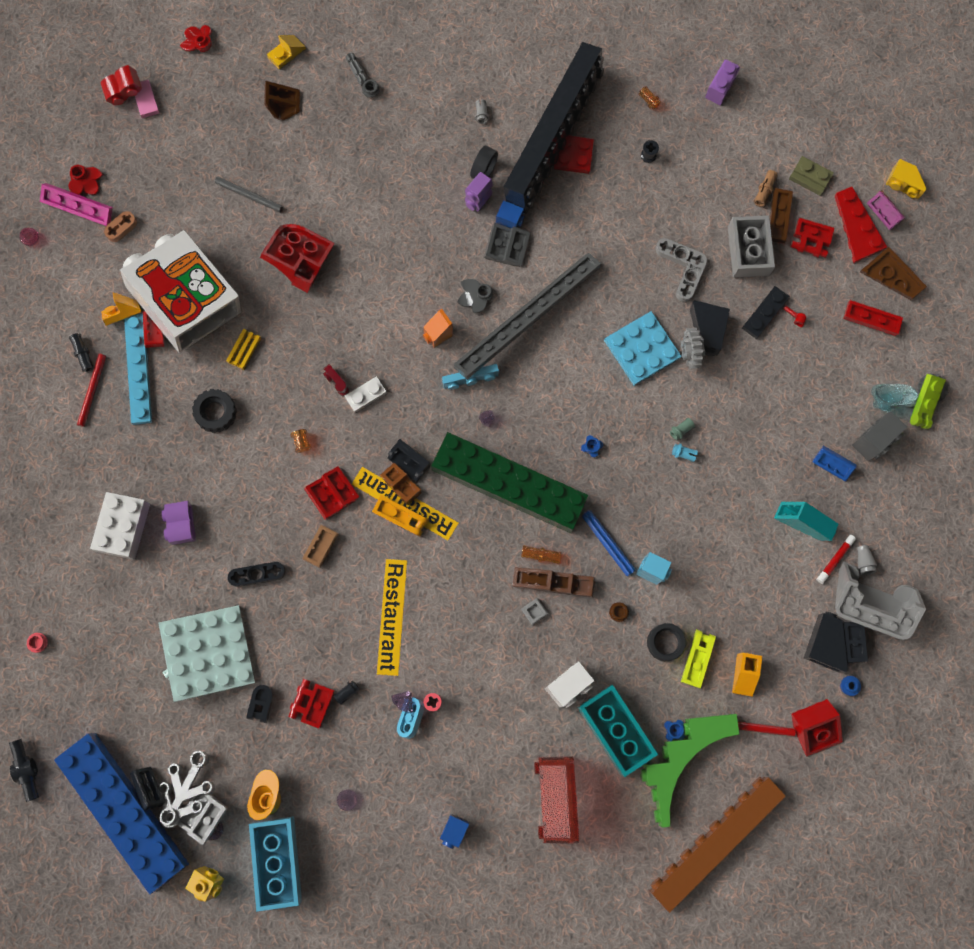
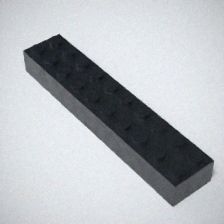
(554, 126)

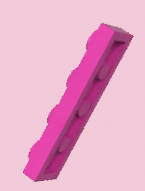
(76, 204)

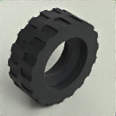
(204, 400)

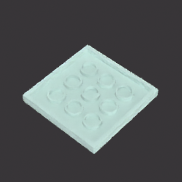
(206, 653)

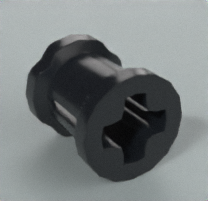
(651, 146)

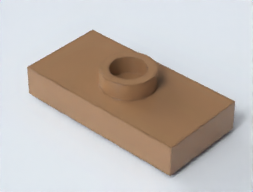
(320, 546)

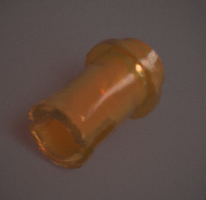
(652, 100)

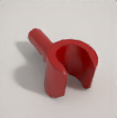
(800, 318)

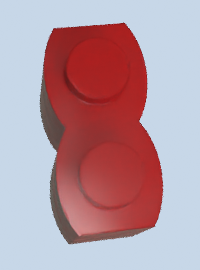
(121, 85)

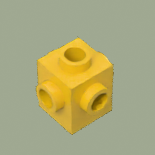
(205, 883)

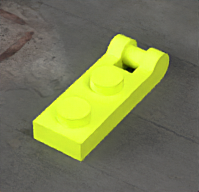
(698, 659)

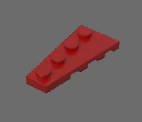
(860, 230)

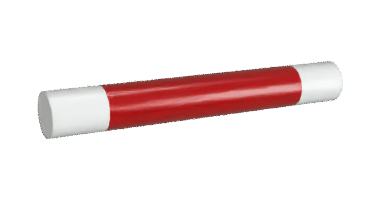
(836, 559)

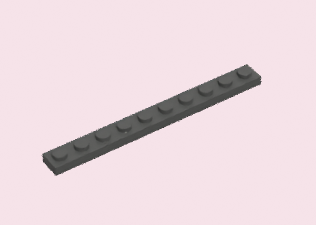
(527, 316)

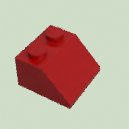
(817, 727)

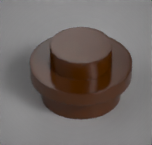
(618, 612)

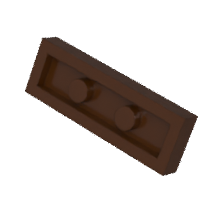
(780, 214)

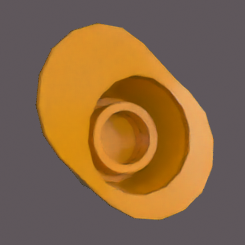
(264, 795)

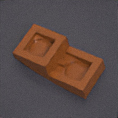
(400, 484)

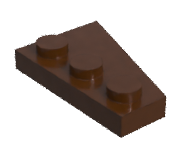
(894, 274)

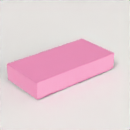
(146, 100)

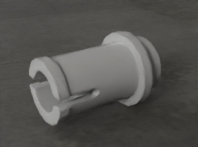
(482, 116)

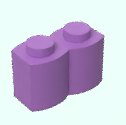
(478, 192)
(178, 522)

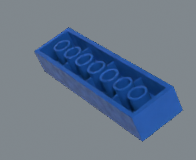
(120, 813)

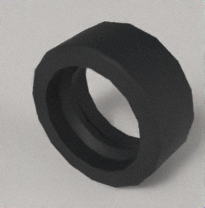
(484, 162)
(676, 631)

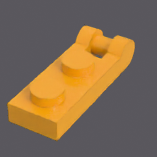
(399, 515)

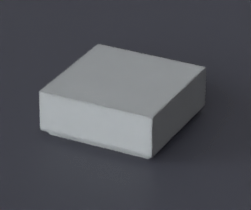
(534, 611)

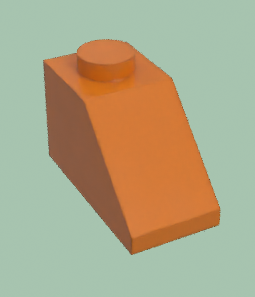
(438, 329)

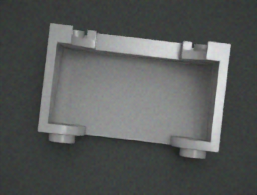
(887, 613)

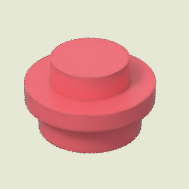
(37, 642)

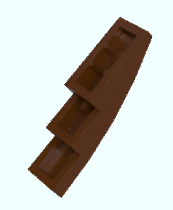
(553, 582)

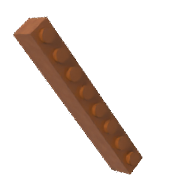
(717, 843)

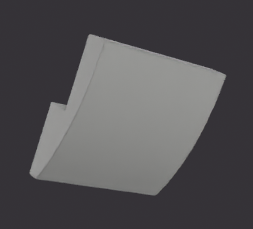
(202, 825)

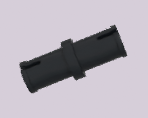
(81, 352)

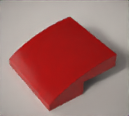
(331, 493)

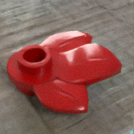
(197, 39)
(86, 181)

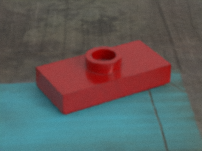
(152, 334)

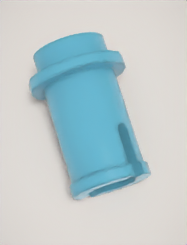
(683, 452)

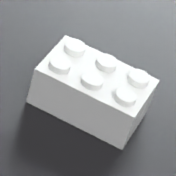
(120, 526)

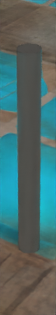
(246, 193)

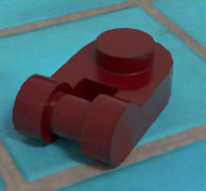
(330, 374)

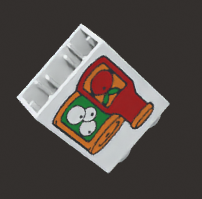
(180, 290)

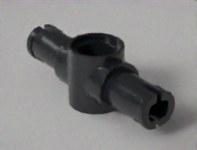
(23, 770)

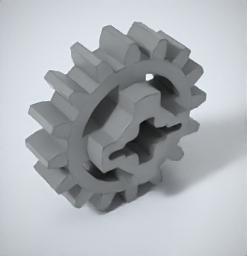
(692, 348)

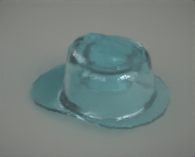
(891, 396)

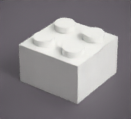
(569, 685)

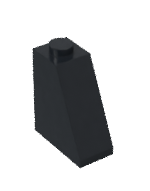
(711, 323)
(828, 643)

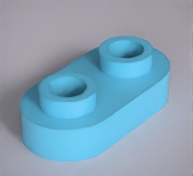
(411, 720)

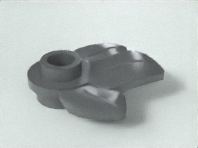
(472, 295)

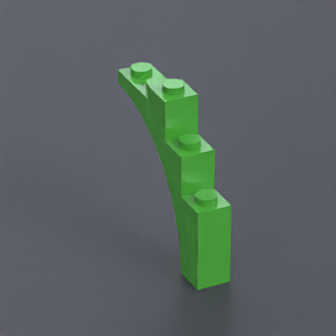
(678, 753)

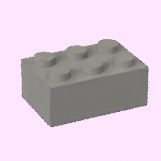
(751, 246)

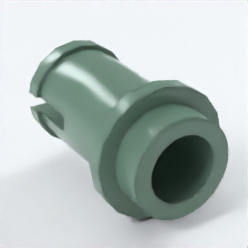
(678, 431)

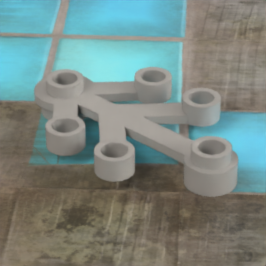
(183, 791)

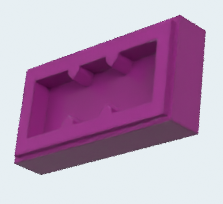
(885, 210)

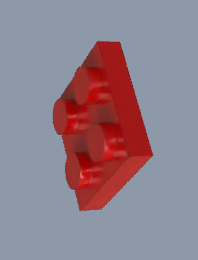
(575, 155)

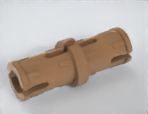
(765, 188)

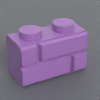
(722, 82)

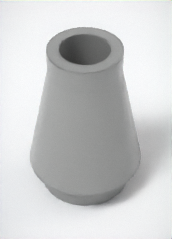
(866, 562)

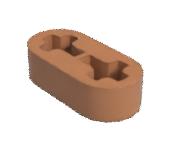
(120, 226)

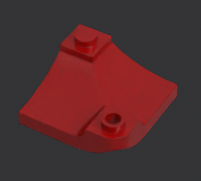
(297, 254)

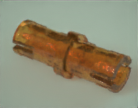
(541, 554)

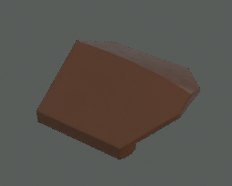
(281, 100)

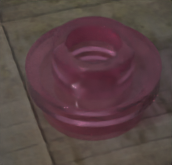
(27, 232)

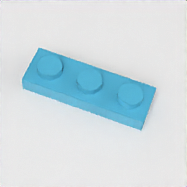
(454, 380)

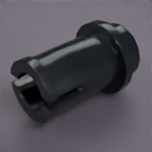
(346, 692)

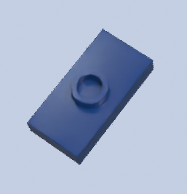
(834, 463)

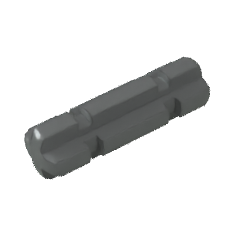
(356, 68)

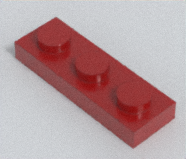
(873, 318)

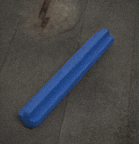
(608, 543)

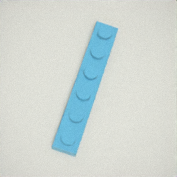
(137, 371)

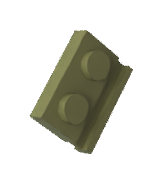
(811, 175)

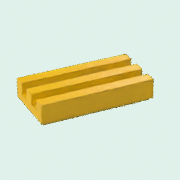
(250, 335)

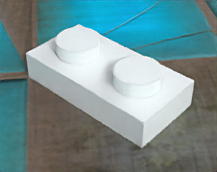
(365, 394)

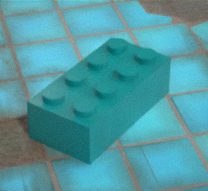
(617, 731)

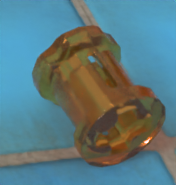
(301, 441)

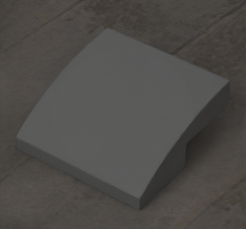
(507, 245)

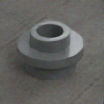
(370, 84)

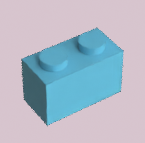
(654, 568)

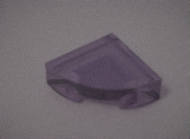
(403, 701)

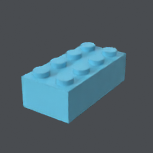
(275, 864)

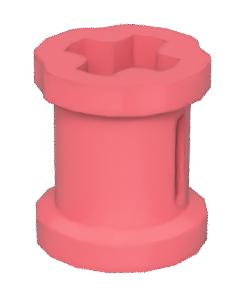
(426, 700)

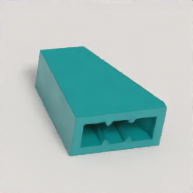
(807, 520)

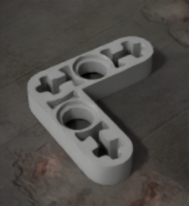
(690, 265)

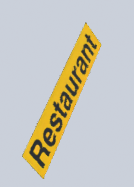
(376, 486)
(391, 617)

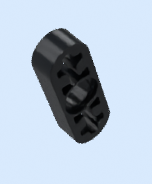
(241, 571)

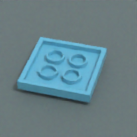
(642, 348)

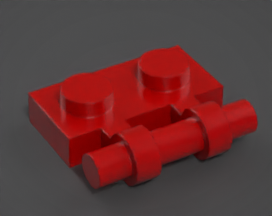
(813, 232)
(317, 704)

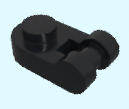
(262, 696)

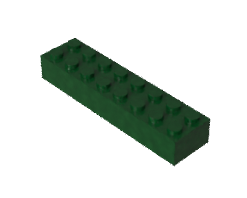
(509, 482)

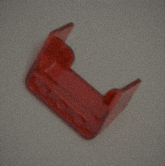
(558, 799)

